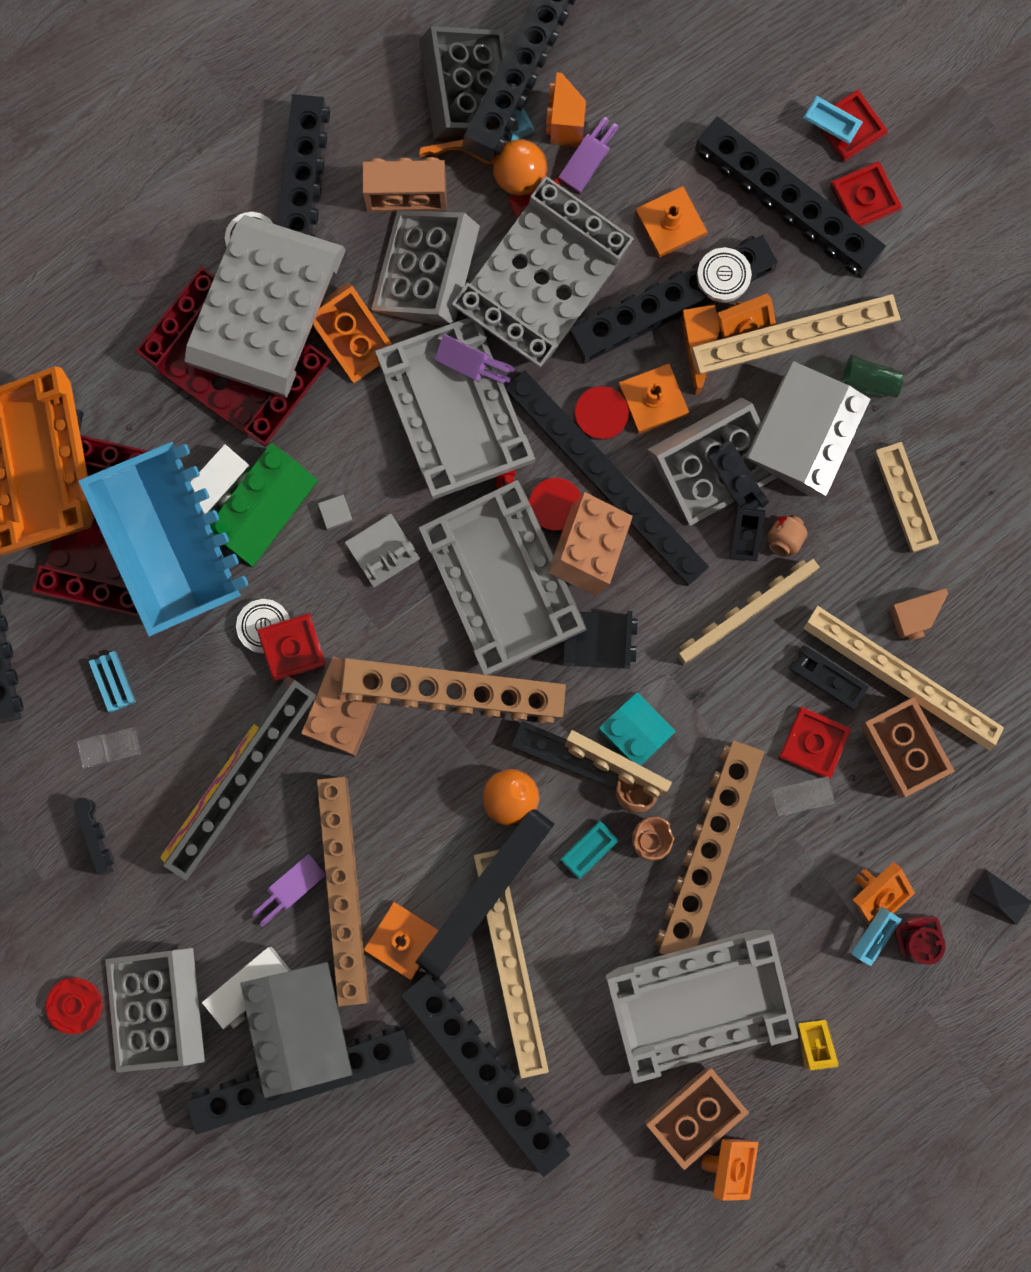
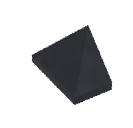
(1000, 896)

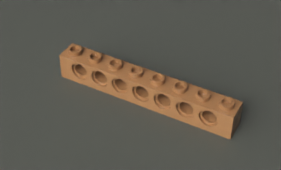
(550, 694)
(749, 760)
(343, 891)

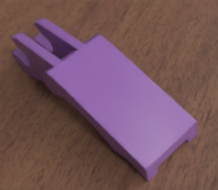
(587, 157)
(469, 360)
(292, 887)

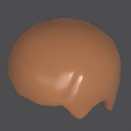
(633, 798)
(652, 838)

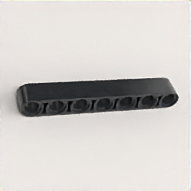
(484, 893)

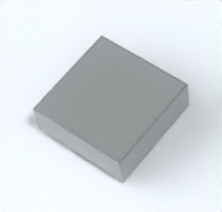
(335, 512)

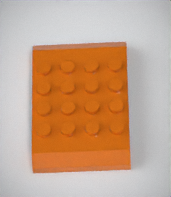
(40, 462)

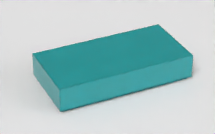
(589, 849)

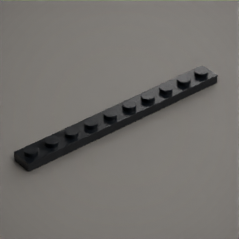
(606, 477)

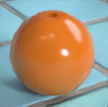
(520, 167)
(510, 796)

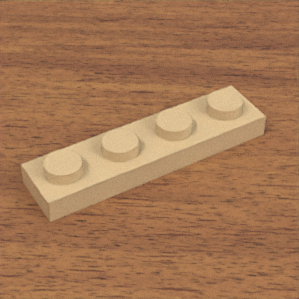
(906, 497)
(608, 760)

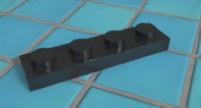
(553, 750)

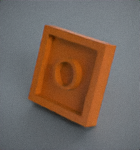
(671, 222)
(747, 316)
(653, 398)
(887, 890)
(401, 940)
(733, 1169)

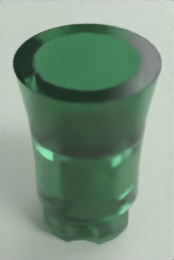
(872, 377)

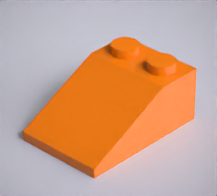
(350, 331)

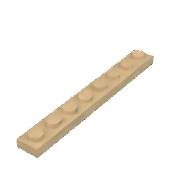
(795, 334)
(904, 678)
(514, 980)

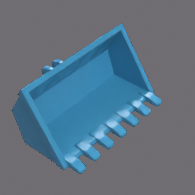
(162, 537)

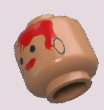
(787, 535)

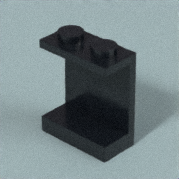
(604, 642)

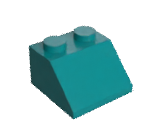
(636, 730)

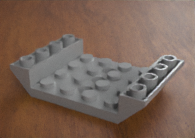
(557, 238)

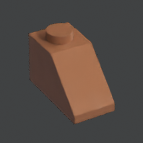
(917, 615)

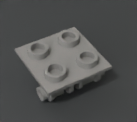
(382, 550)

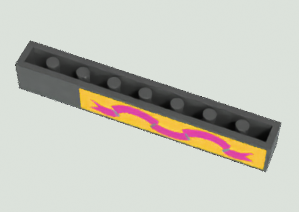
(236, 778)

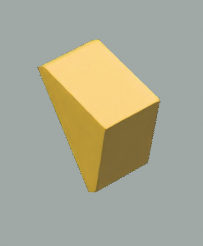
(817, 1045)

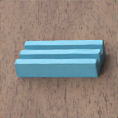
(101, 684)
(876, 936)

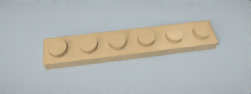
(755, 604)

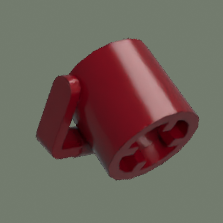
(921, 945)

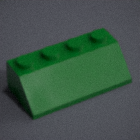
(263, 504)

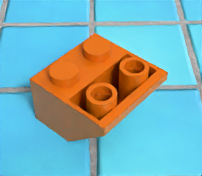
(565, 113)

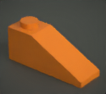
(699, 328)

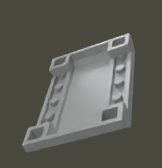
(262, 305)
(454, 424)
(500, 579)
(701, 1003)

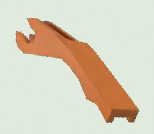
(438, 149)

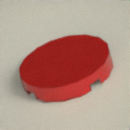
(601, 413)
(552, 502)
(74, 1005)

